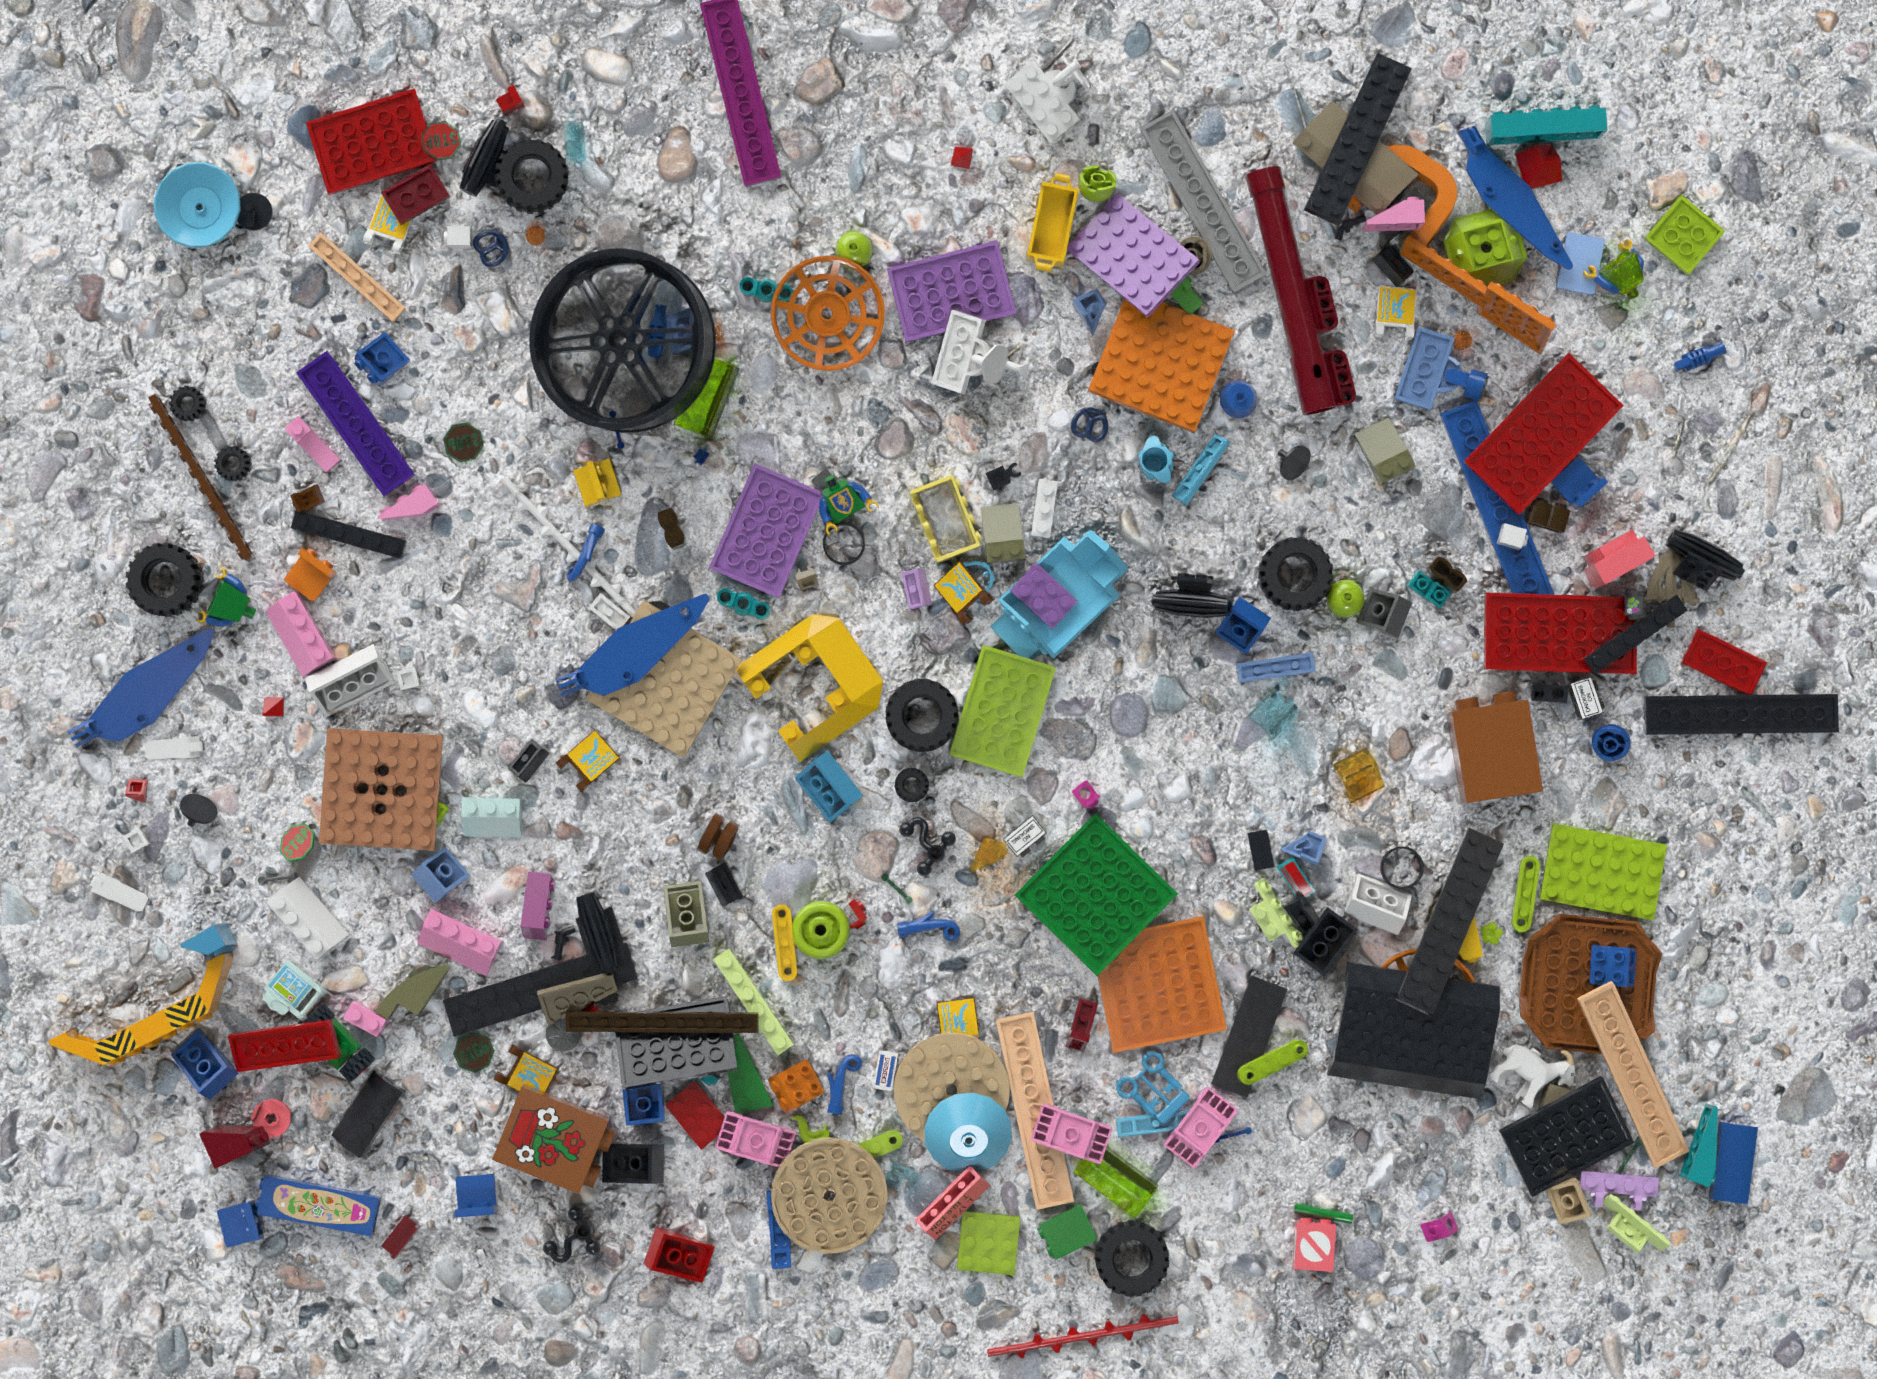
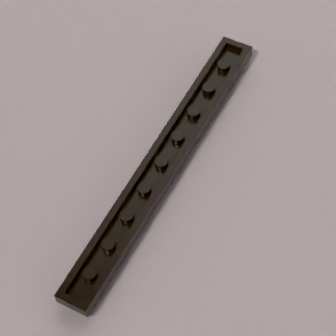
(662, 1022)

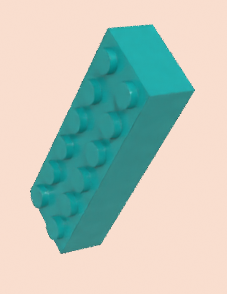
(1546, 125)

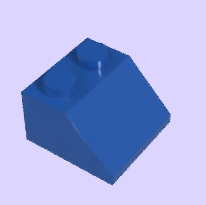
(1243, 625)

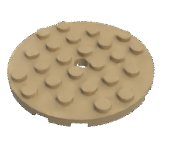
(944, 1062)
(833, 1223)

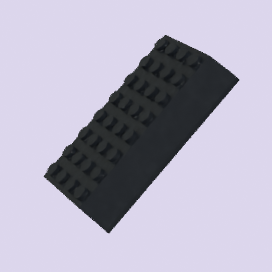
(1406, 1048)

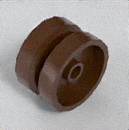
(719, 838)

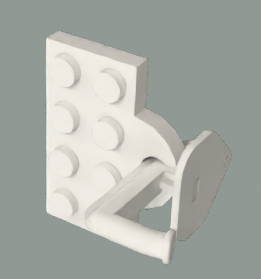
(1045, 98)
(967, 355)

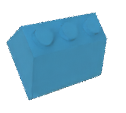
(828, 786)
(214, 940)

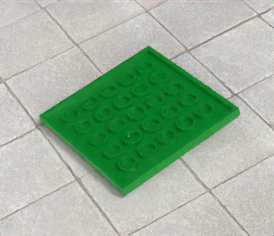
(1096, 894)

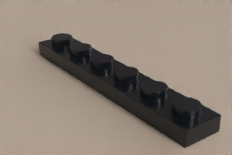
(348, 534)
(1635, 634)

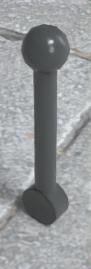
(261, 880)

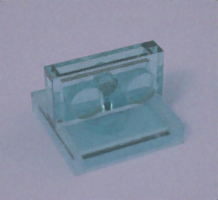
(1274, 713)

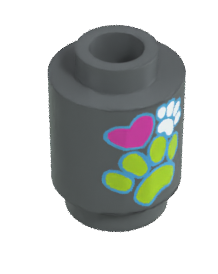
(1634, 605)

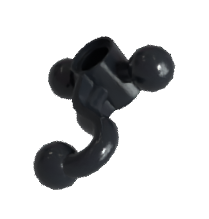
(947, 839)
(592, 1247)

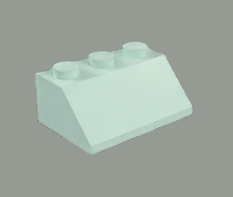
(492, 817)

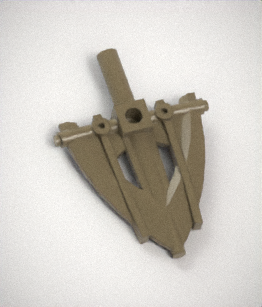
(1657, 594)

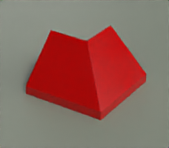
(1539, 166)

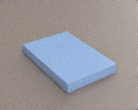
(1583, 252)

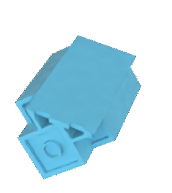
(1087, 574)

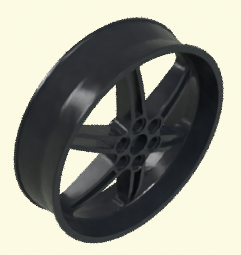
(542, 340)

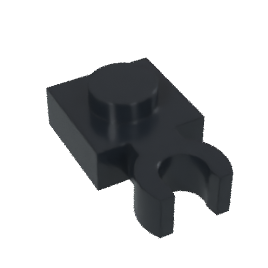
(1000, 477)

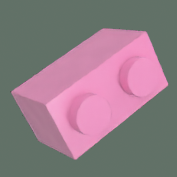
(366, 1018)

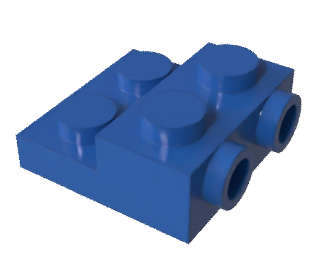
(380, 359)

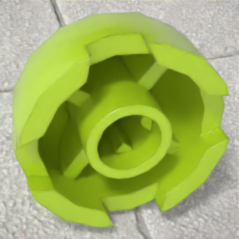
(1096, 183)
(847, 246)
(1337, 601)

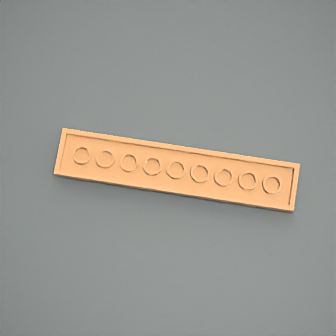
(1633, 1074)
(1029, 1091)

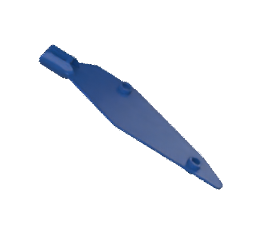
(1511, 198)
(634, 649)
(144, 692)

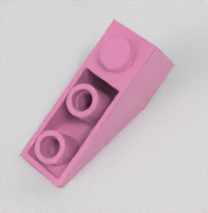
(414, 505)

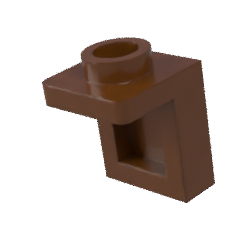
(307, 499)

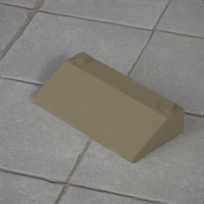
(1384, 175)

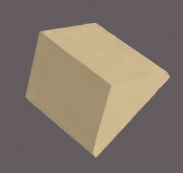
(1568, 1201)

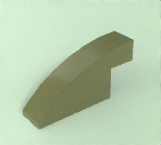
(413, 992)

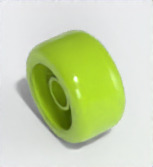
(836, 933)

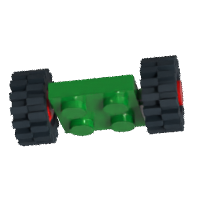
(347, 1044)

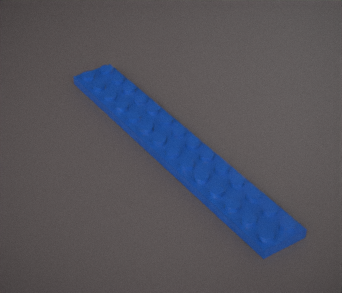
(1520, 567)

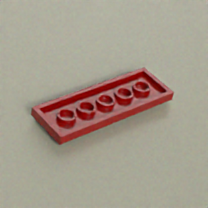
(284, 1045)

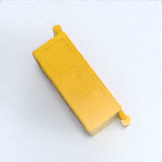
(1052, 224)

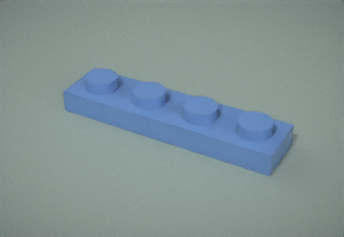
(1275, 667)

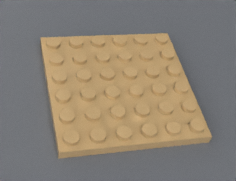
(676, 693)

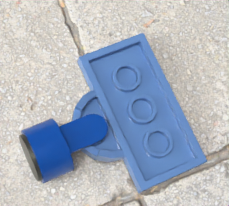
(1434, 371)

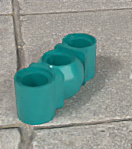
(758, 285)
(737, 597)

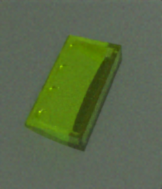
(706, 411)
(1118, 1181)

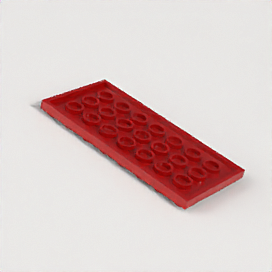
(1543, 433)
(1552, 632)

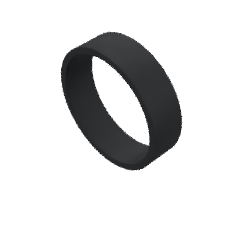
(854, 560)
(1421, 867)

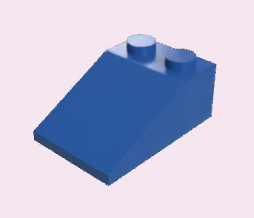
(204, 1064)

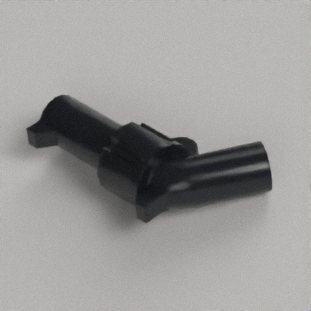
(1347, 224)
(560, 940)

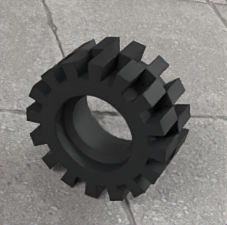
(192, 414)
(244, 466)
(923, 785)

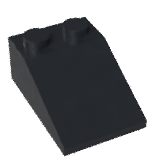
(633, 1164)

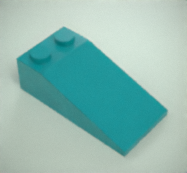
(1701, 1159)

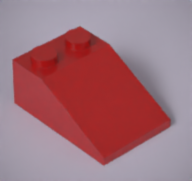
(678, 1255)

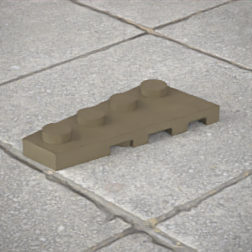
(575, 995)

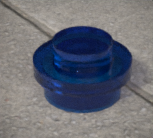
(701, 456)

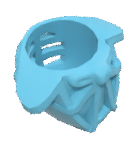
(1156, 460)

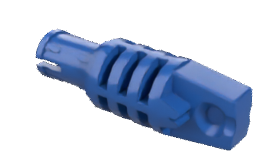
(657, 323)
(1699, 357)

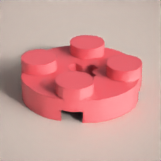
(281, 1112)

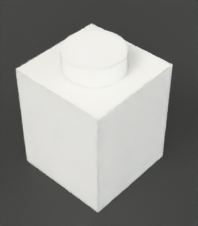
(459, 237)
(1512, 536)

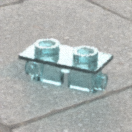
(574, 141)

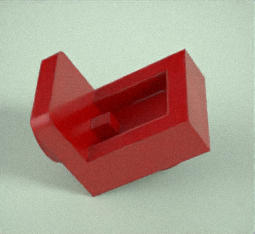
(858, 908)

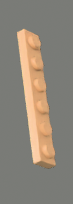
(357, 277)

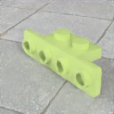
(1272, 916)
(1631, 1228)

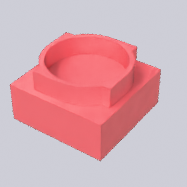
(1616, 558)

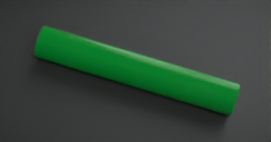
(1323, 1213)

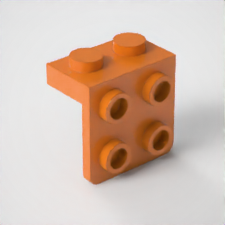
(310, 574)
(795, 1086)

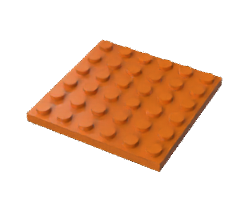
(1162, 363)
(1162, 987)

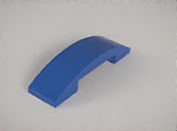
(779, 1240)

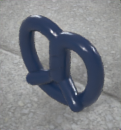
(491, 247)
(1090, 424)

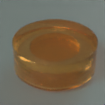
(535, 235)
(719, 332)
(1462, 340)

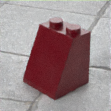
(232, 1142)

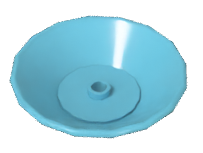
(184, 191)
(966, 1117)

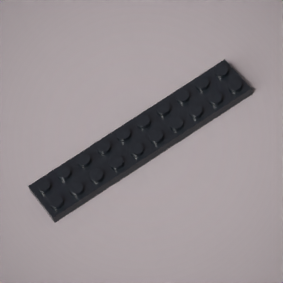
(1357, 139)
(1741, 714)
(1449, 922)
(519, 994)

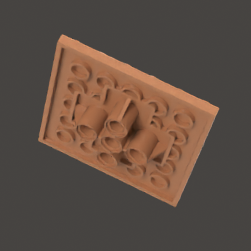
(356, 759)

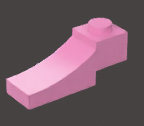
(312, 444)

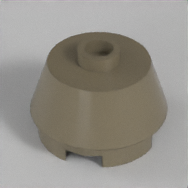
(1199, 249)

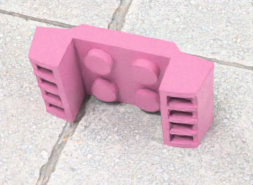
(1200, 1127)
(1071, 1133)
(755, 1139)

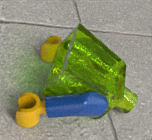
(1621, 273)

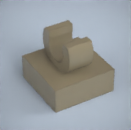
(806, 579)

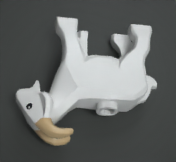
(1534, 1070)

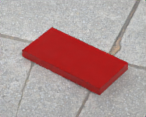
(1724, 662)

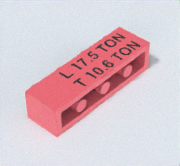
(952, 1202)

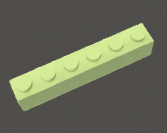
(753, 1001)

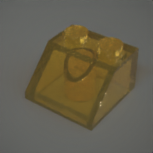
(1358, 775)
(988, 853)

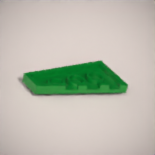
(745, 1083)

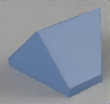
(1090, 308)
(1306, 848)

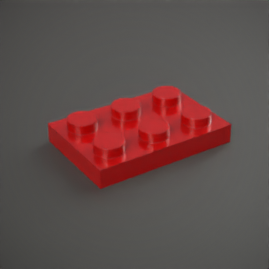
(696, 1114)

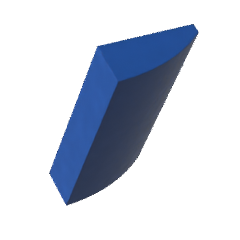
(1734, 1162)

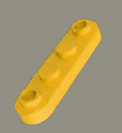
(784, 942)

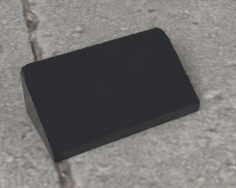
(1392, 265)
(528, 760)
(1260, 850)
(723, 884)
(1302, 914)

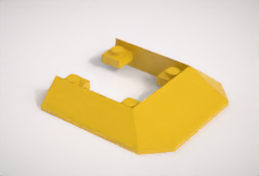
(858, 680)

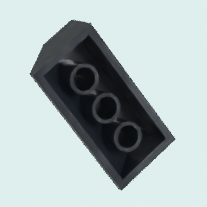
(368, 1114)

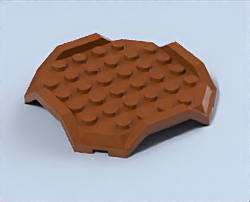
(1558, 972)

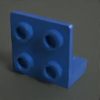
(1578, 483)
(1613, 965)
(475, 1195)
(240, 1224)

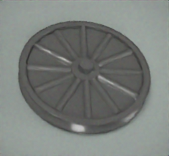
(559, 1038)

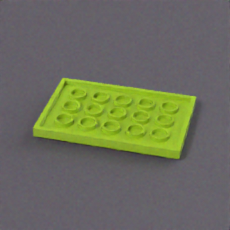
(1002, 711)
(1603, 871)

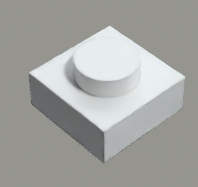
(408, 678)
(136, 840)

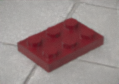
(415, 194)

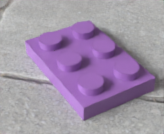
(1043, 595)

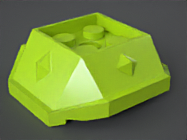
(1486, 227)

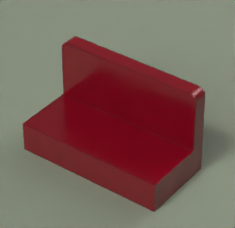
(400, 1236)

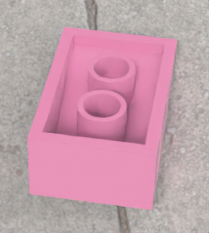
(1403, 216)

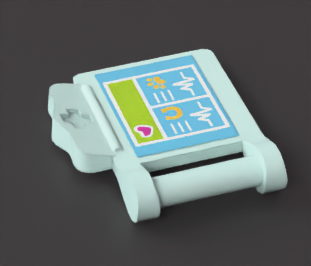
(289, 989)

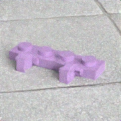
(1632, 1185)

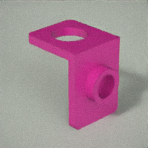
(1092, 800)
(1438, 1228)

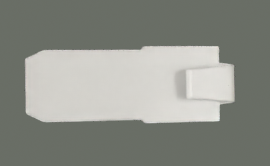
(174, 748)
(118, 892)

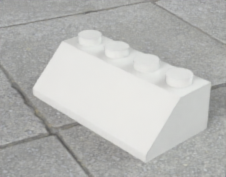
(349, 680)
(308, 918)

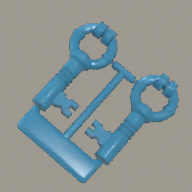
(1172, 1107)

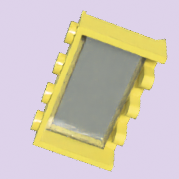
(945, 518)

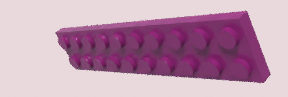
(740, 91)

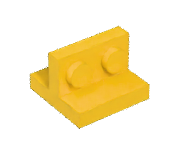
(597, 482)

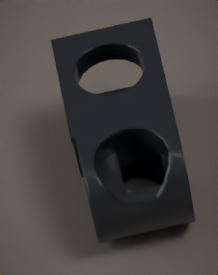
(1549, 693)

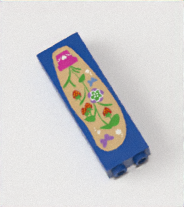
(318, 1205)

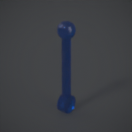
(620, 444)
(1248, 1130)

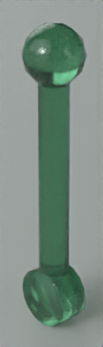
(908, 899)
(1637, 1143)

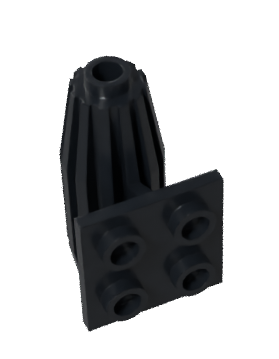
(483, 158)
(1702, 560)
(1193, 598)
(598, 931)

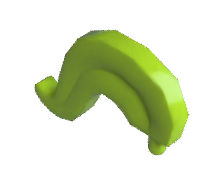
(805, 1134)

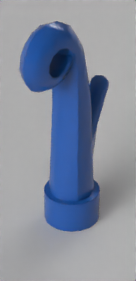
(595, 532)
(924, 924)
(837, 1085)

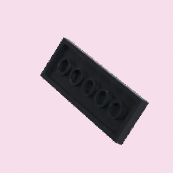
(1249, 1033)

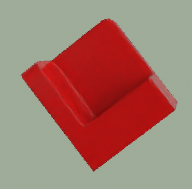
(510, 101)

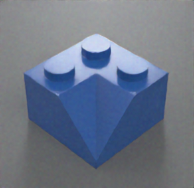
(644, 1105)

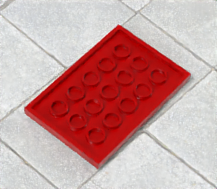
(370, 141)

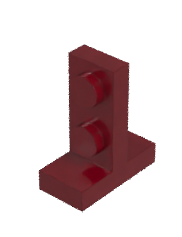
(1081, 1025)

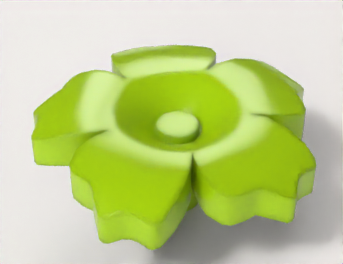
(1491, 933)

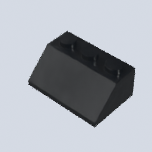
(1326, 942)

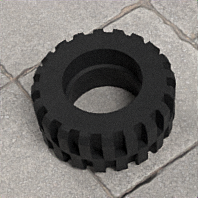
(531, 150)
(1269, 574)
(139, 579)
(895, 715)
(1132, 1284)

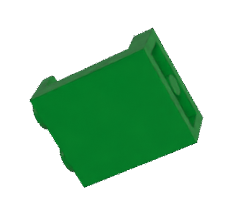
(1067, 1232)

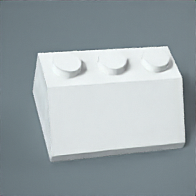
(1378, 904)

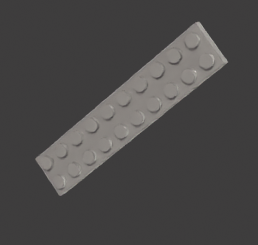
(1203, 201)

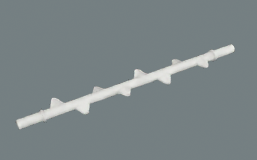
(564, 539)

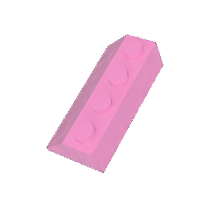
(300, 634)
(459, 941)

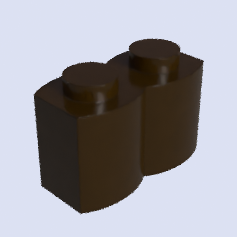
(1548, 516)
(673, 534)
(1450, 578)

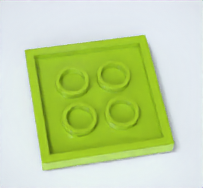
(1684, 235)
(988, 1243)

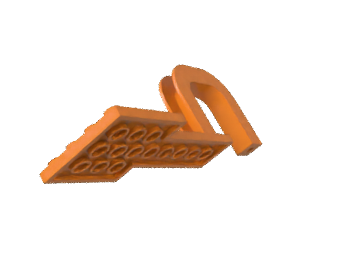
(1494, 302)

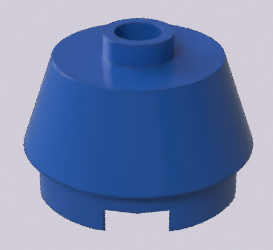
(1238, 399)
(1611, 742)

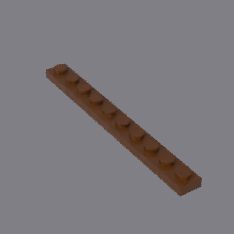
(197, 472)

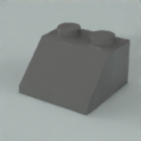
(1384, 612)

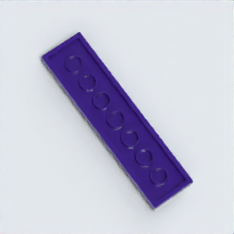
(355, 423)

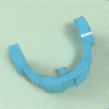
(988, 571)

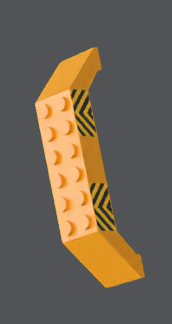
(158, 1026)

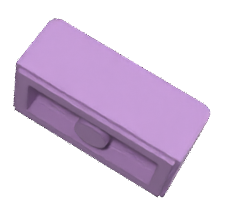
(916, 588)

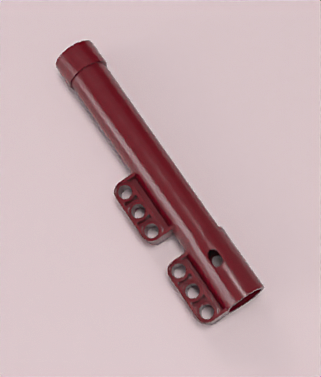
(1299, 301)

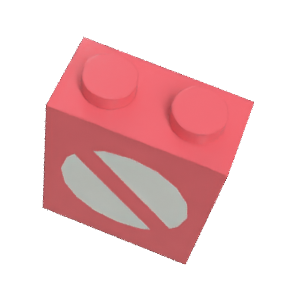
(1314, 1245)

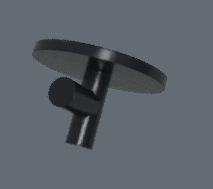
(255, 211)
(1294, 462)
(198, 809)

